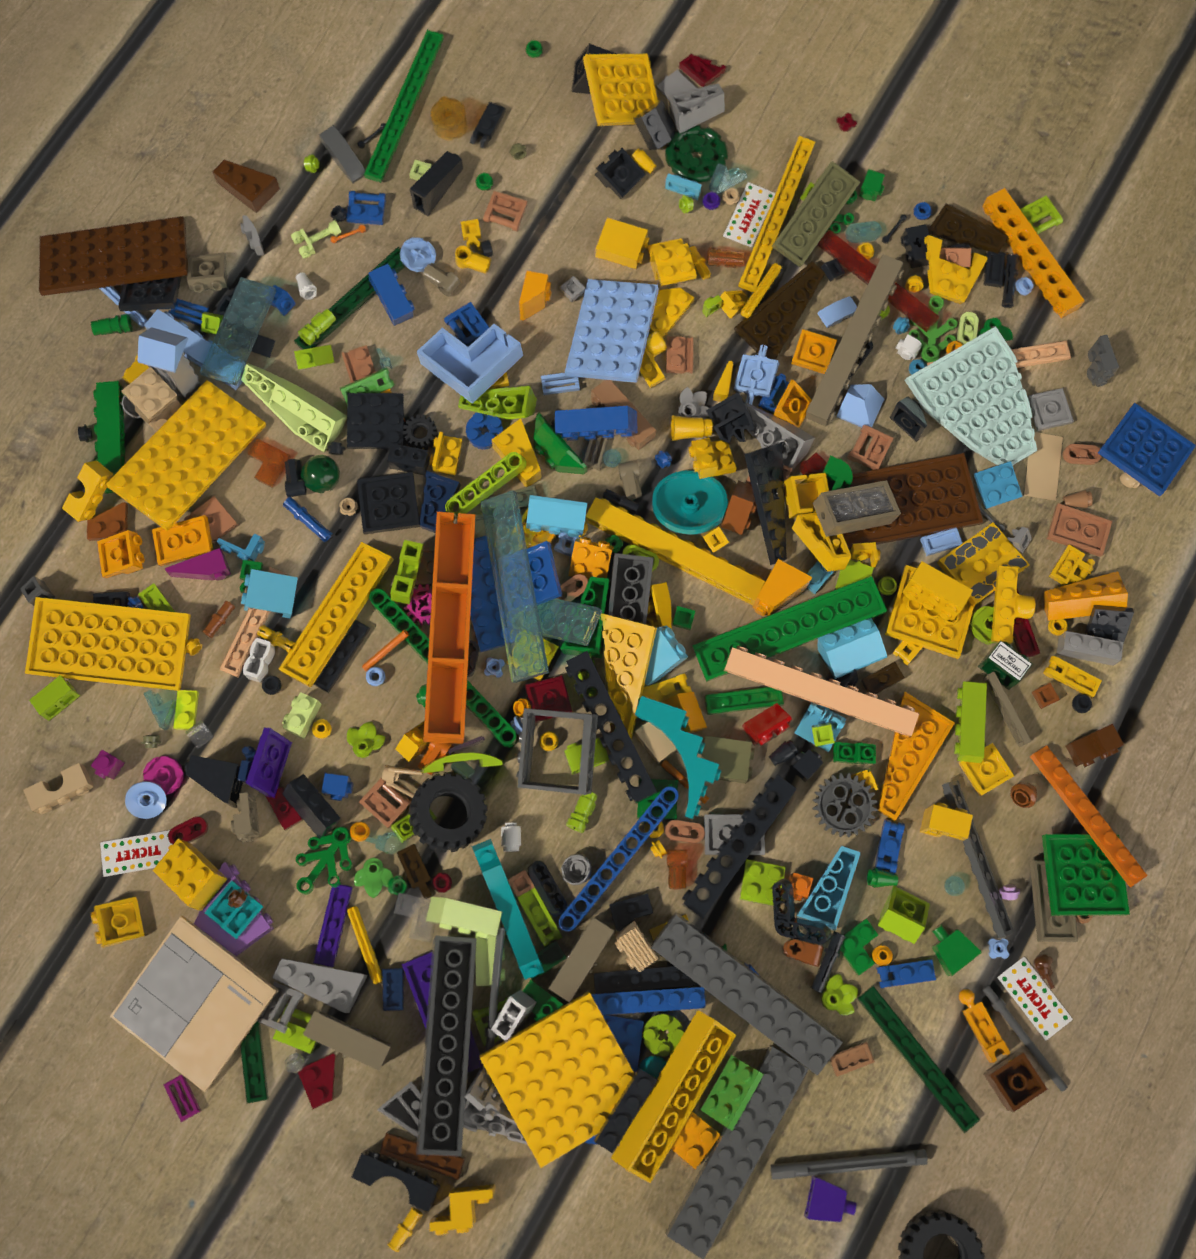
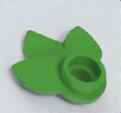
(373, 880)

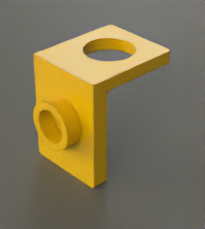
(868, 777)

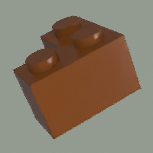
(739, 508)

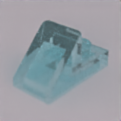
(725, 179)
(162, 713)

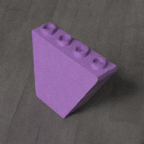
(253, 932)

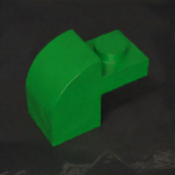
(838, 473)

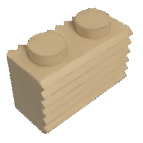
(635, 946)

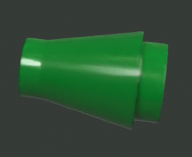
(880, 878)

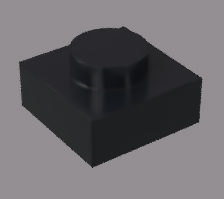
(833, 269)

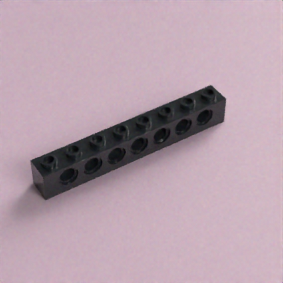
(584, 663)
(774, 785)

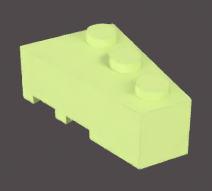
(463, 916)

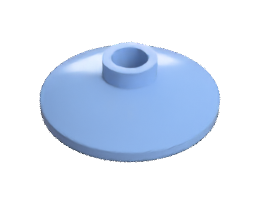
(143, 807)

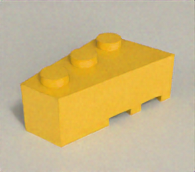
(516, 440)
(830, 550)

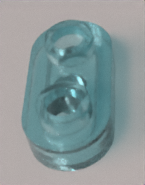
(864, 232)

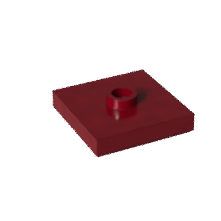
(548, 695)

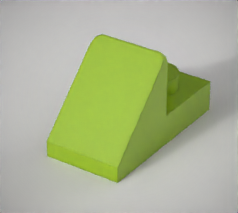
(314, 356)

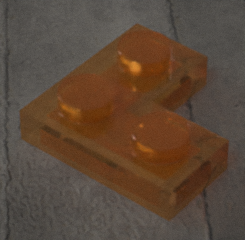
(272, 459)

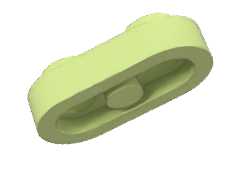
(965, 330)

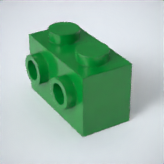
(545, 1003)

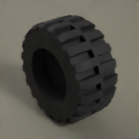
(453, 787)
(936, 1223)

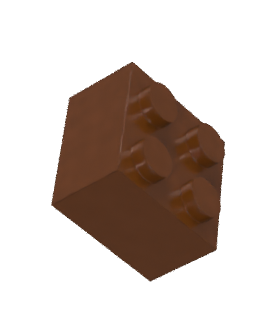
(1015, 1081)

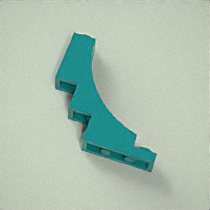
(506, 903)

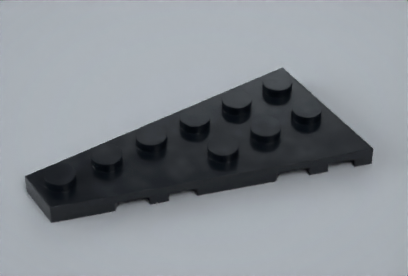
(767, 482)

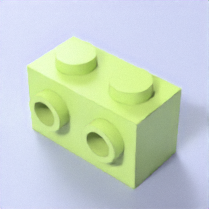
(301, 715)

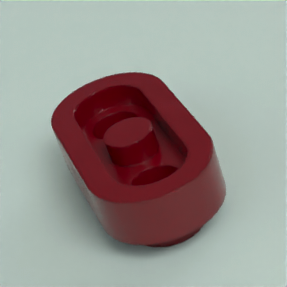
(188, 830)

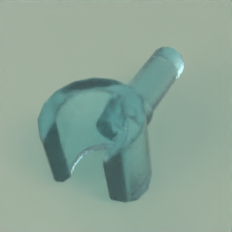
(384, 361)

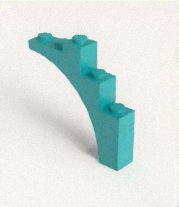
(670, 722)

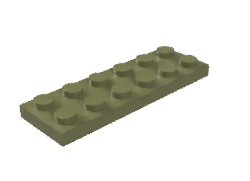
(816, 214)

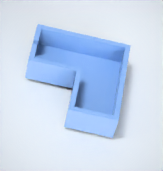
(474, 367)

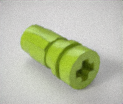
(318, 325)
(583, 809)

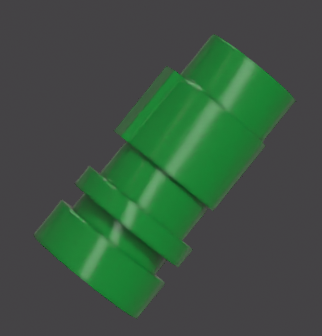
(112, 325)

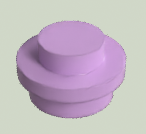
(1009, 892)

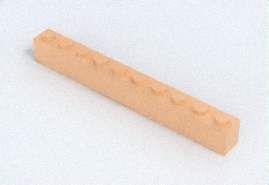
(821, 692)

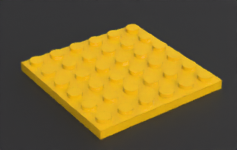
(560, 1077)

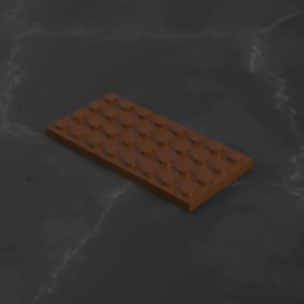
(112, 256)
(930, 496)

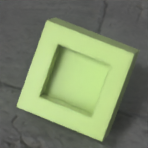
(419, 169)

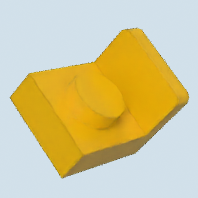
(866, 550)

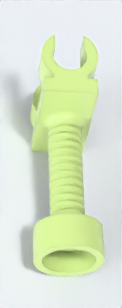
(308, 249)

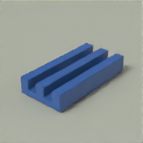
(190, 312)

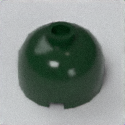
(320, 473)

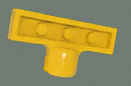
(649, 368)
(1009, 604)

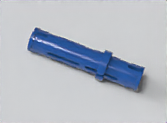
(300, 513)

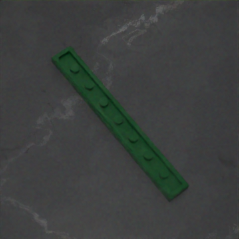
(353, 300)
(918, 1059)

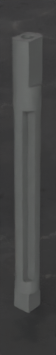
(848, 1164)

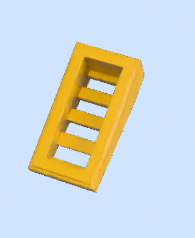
(723, 387)

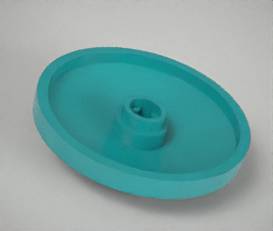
(689, 503)

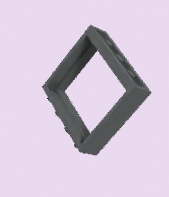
(587, 753)

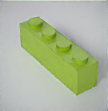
(971, 722)

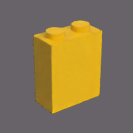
(622, 243)

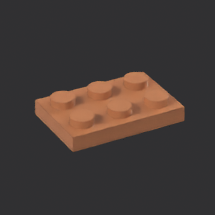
(1079, 529)

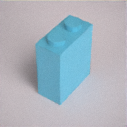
(665, 655)

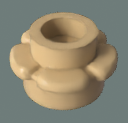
(731, 192)
(348, 502)

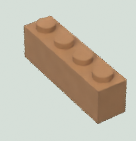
(608, 395)

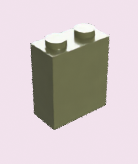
(731, 756)

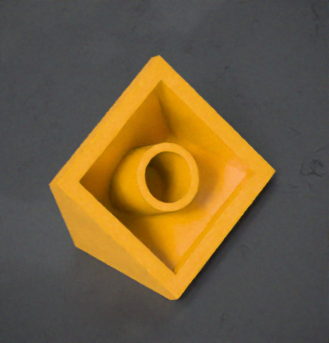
(793, 404)
(689, 703)

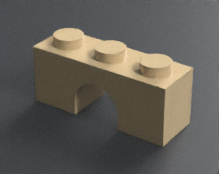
(75, 782)

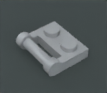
(275, 1007)

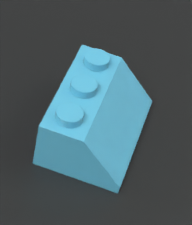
(556, 516)
(852, 648)

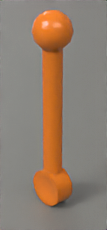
(361, 228)

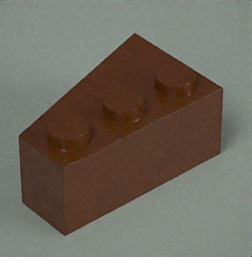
(246, 184)

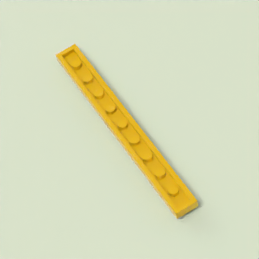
(776, 214)

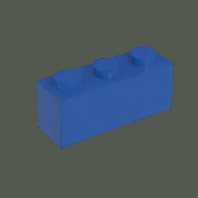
(391, 294)

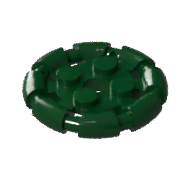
(697, 144)

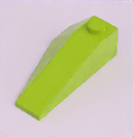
(503, 403)

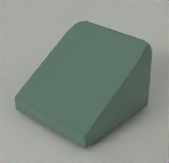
(463, 768)

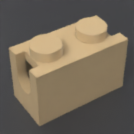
(655, 742)

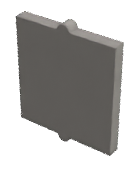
(675, 84)

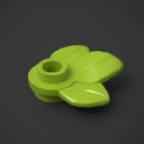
(366, 737)
(842, 994)

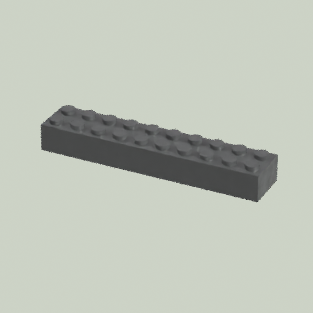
(746, 993)
(446, 1047)
(736, 1155)

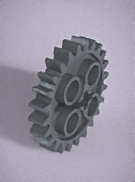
(861, 812)

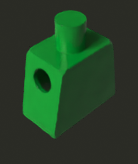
(953, 950)

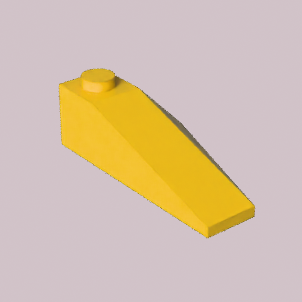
(659, 606)

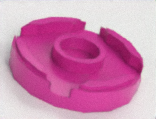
(164, 772)

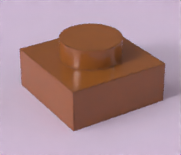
(1045, 696)

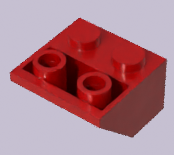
(766, 724)

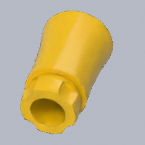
(690, 427)

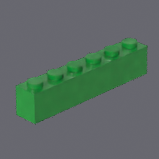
(109, 426)

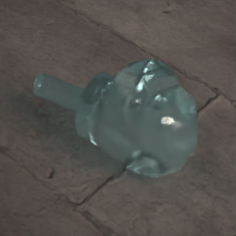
(387, 843)

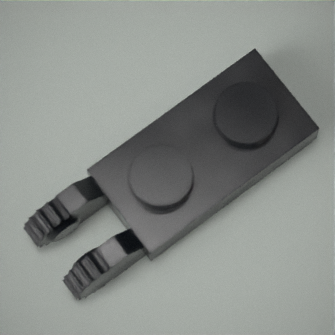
(488, 124)

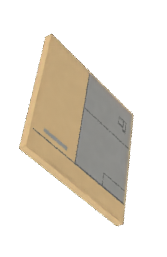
(194, 1003)

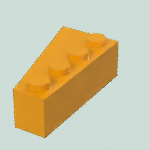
(1080, 597)

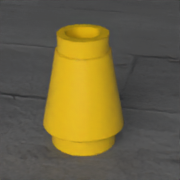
(643, 161)

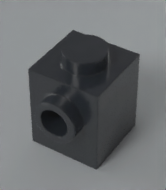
(807, 764)

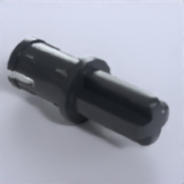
(621, 501)

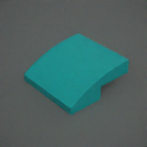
(230, 918)

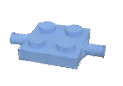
(756, 375)

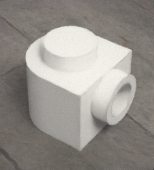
(908, 347)

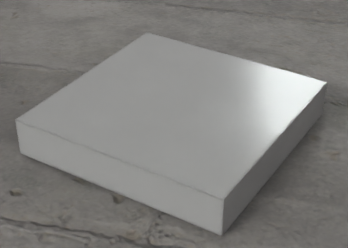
(1050, 409)

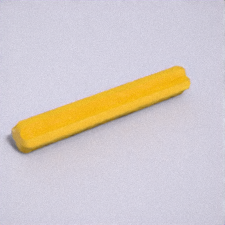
(761, 290)
(365, 945)

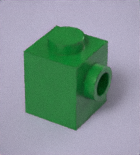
(872, 185)

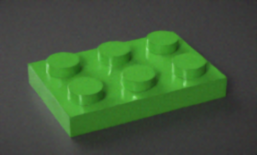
(732, 1092)

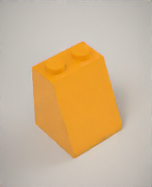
(780, 588)

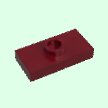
(283, 810)

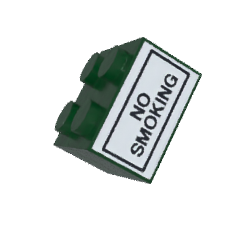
(1006, 664)

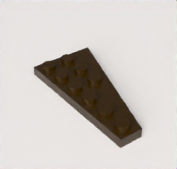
(779, 314)

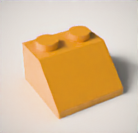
(534, 294)

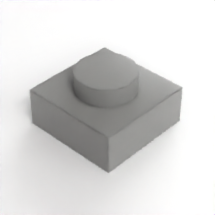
(572, 289)

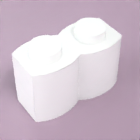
(260, 657)

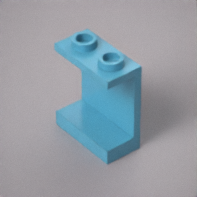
(269, 592)

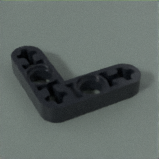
(789, 919)

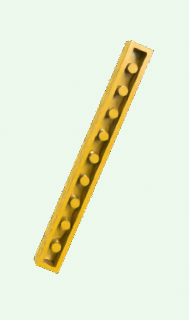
(675, 551)

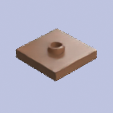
(219, 519)

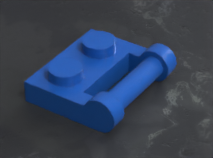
(363, 212)
(472, 321)

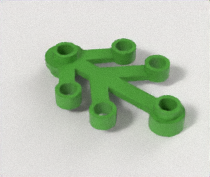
(934, 333)

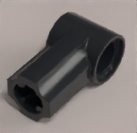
(294, 483)

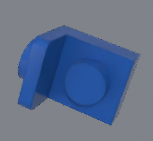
(283, 301)

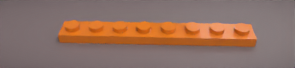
(1088, 816)

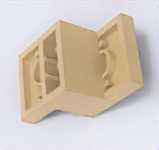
(152, 398)

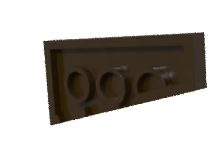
(961, 228)

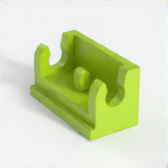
(54, 698)

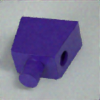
(827, 1202)

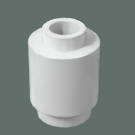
(510, 837)

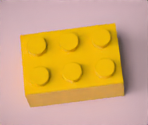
(937, 591)
(189, 874)

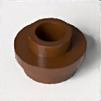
(236, 898)

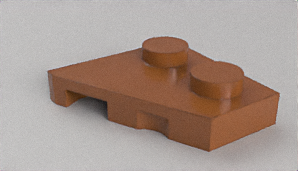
(108, 523)

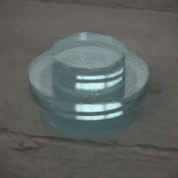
(612, 458)
(954, 886)

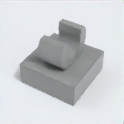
(1021, 539)

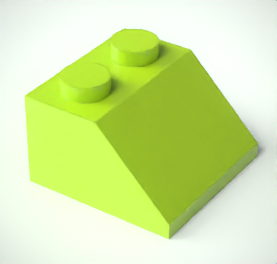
(904, 915)

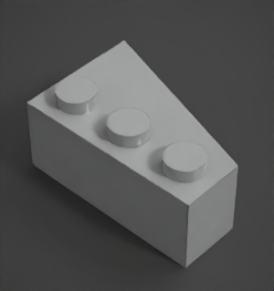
(696, 106)
(404, 1108)

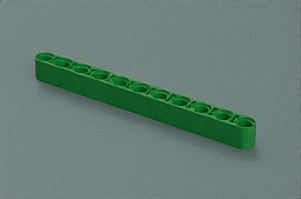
(421, 649)

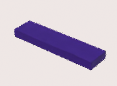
(333, 925)

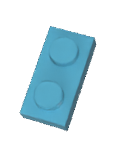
(683, 186)
(819, 577)

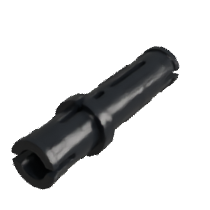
(1010, 280)
(828, 961)

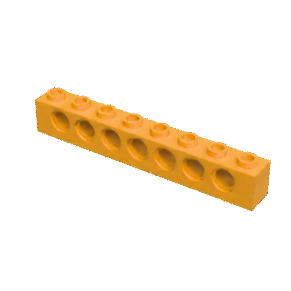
(1041, 255)

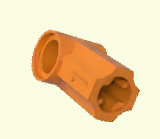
(435, 751)

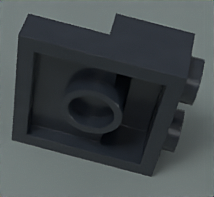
(619, 173)

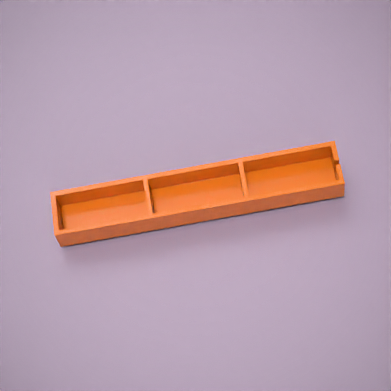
(449, 629)

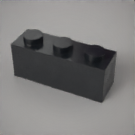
(311, 806)

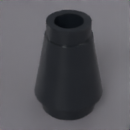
(783, 753)

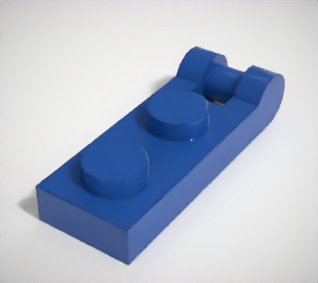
(907, 973)

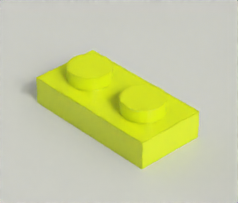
(186, 709)

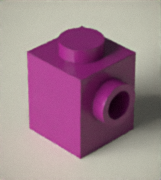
(107, 765)

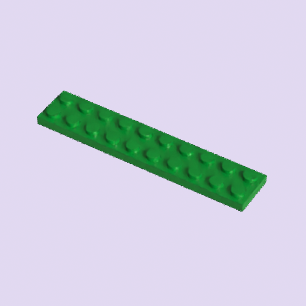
(793, 626)

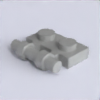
(480, 1094)

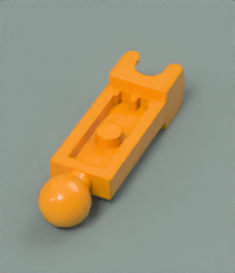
(982, 1026)

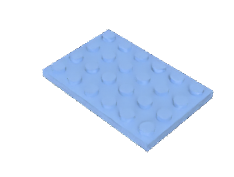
(612, 330)

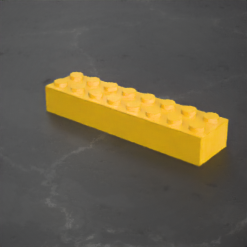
(673, 1097)

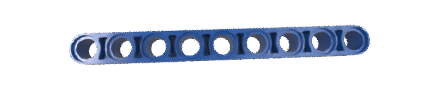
(616, 868)

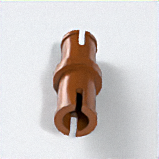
(218, 619)

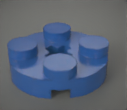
(474, 433)

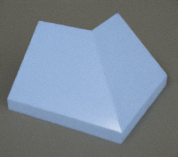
(861, 405)

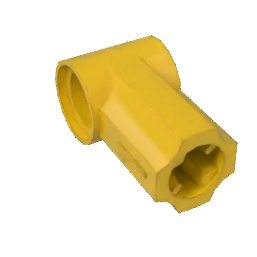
(473, 261)

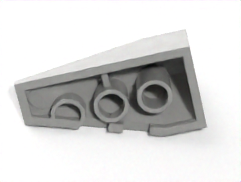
(774, 430)

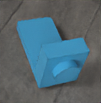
(251, 552)

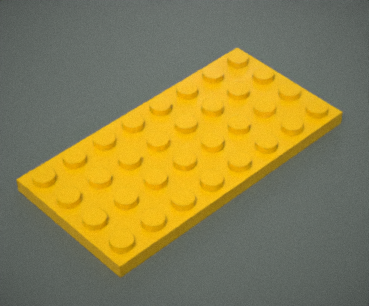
(186, 455)
(108, 644)

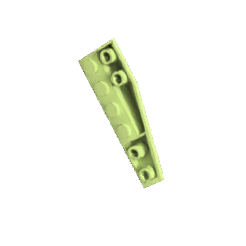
(296, 407)

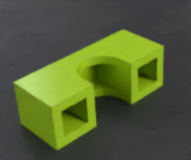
(407, 572)

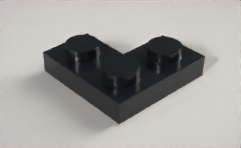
(630, 909)

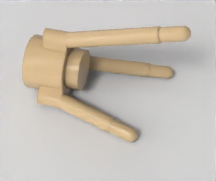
(393, 773)

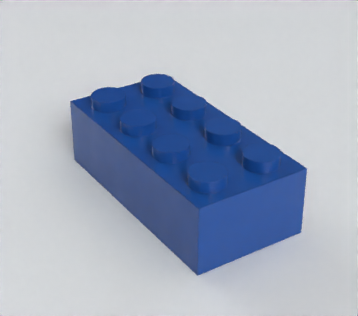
(596, 422)

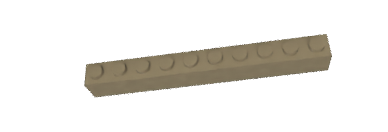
(854, 339)

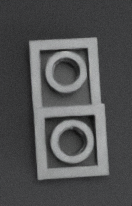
(248, 228)

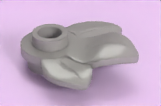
(693, 402)

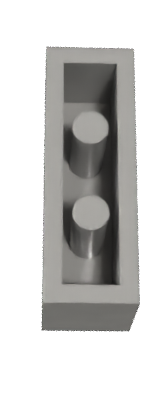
(1089, 648)

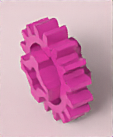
(420, 611)

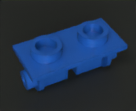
(779, 387)

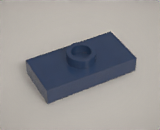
(393, 989)

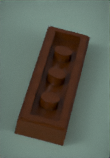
(405, 1150)

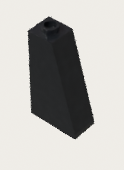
(435, 182)

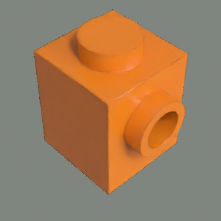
(801, 886)

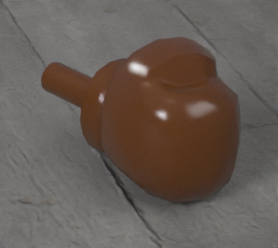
(1042, 965)

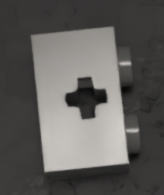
(513, 1015)

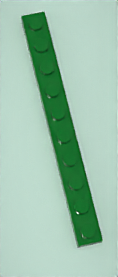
(404, 106)

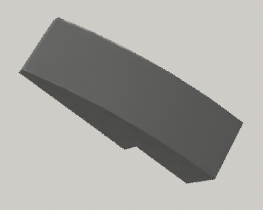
(342, 154)

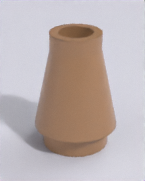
(1079, 500)

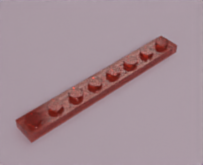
(864, 270)

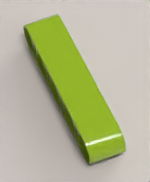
(494, 484)

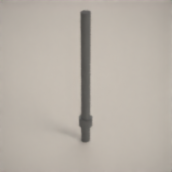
(999, 1005)
(489, 1034)

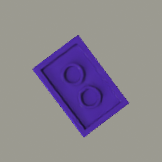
(269, 762)

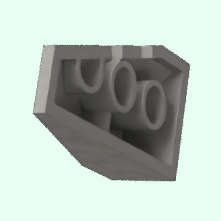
(500, 1124)

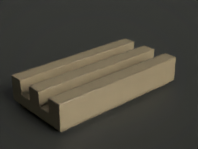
(591, 465)

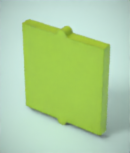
(854, 572)

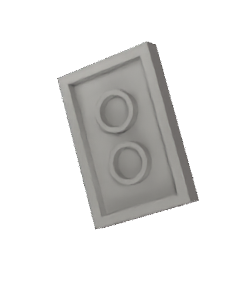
(718, 829)

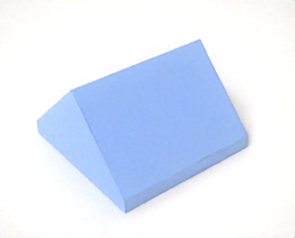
(161, 349)

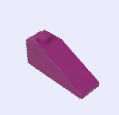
(203, 567)

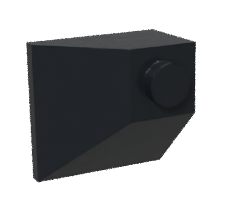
(909, 418)

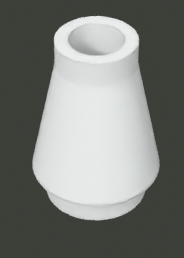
(306, 287)

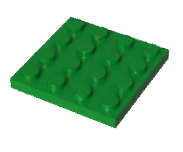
(1082, 878)

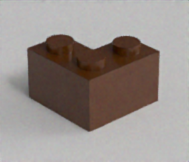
(1097, 744)

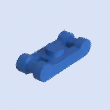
(889, 846)

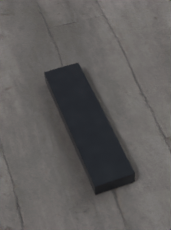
(341, 656)

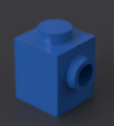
(337, 786)

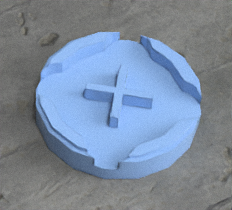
(417, 254)

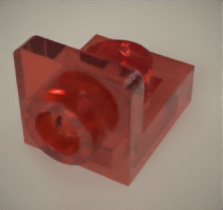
(813, 465)

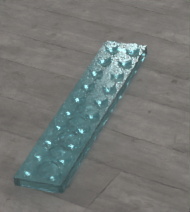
(514, 587)

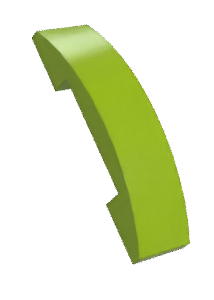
(437, 764)

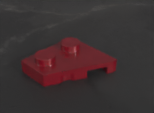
(701, 69)
(319, 1080)

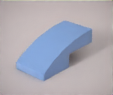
(837, 311)

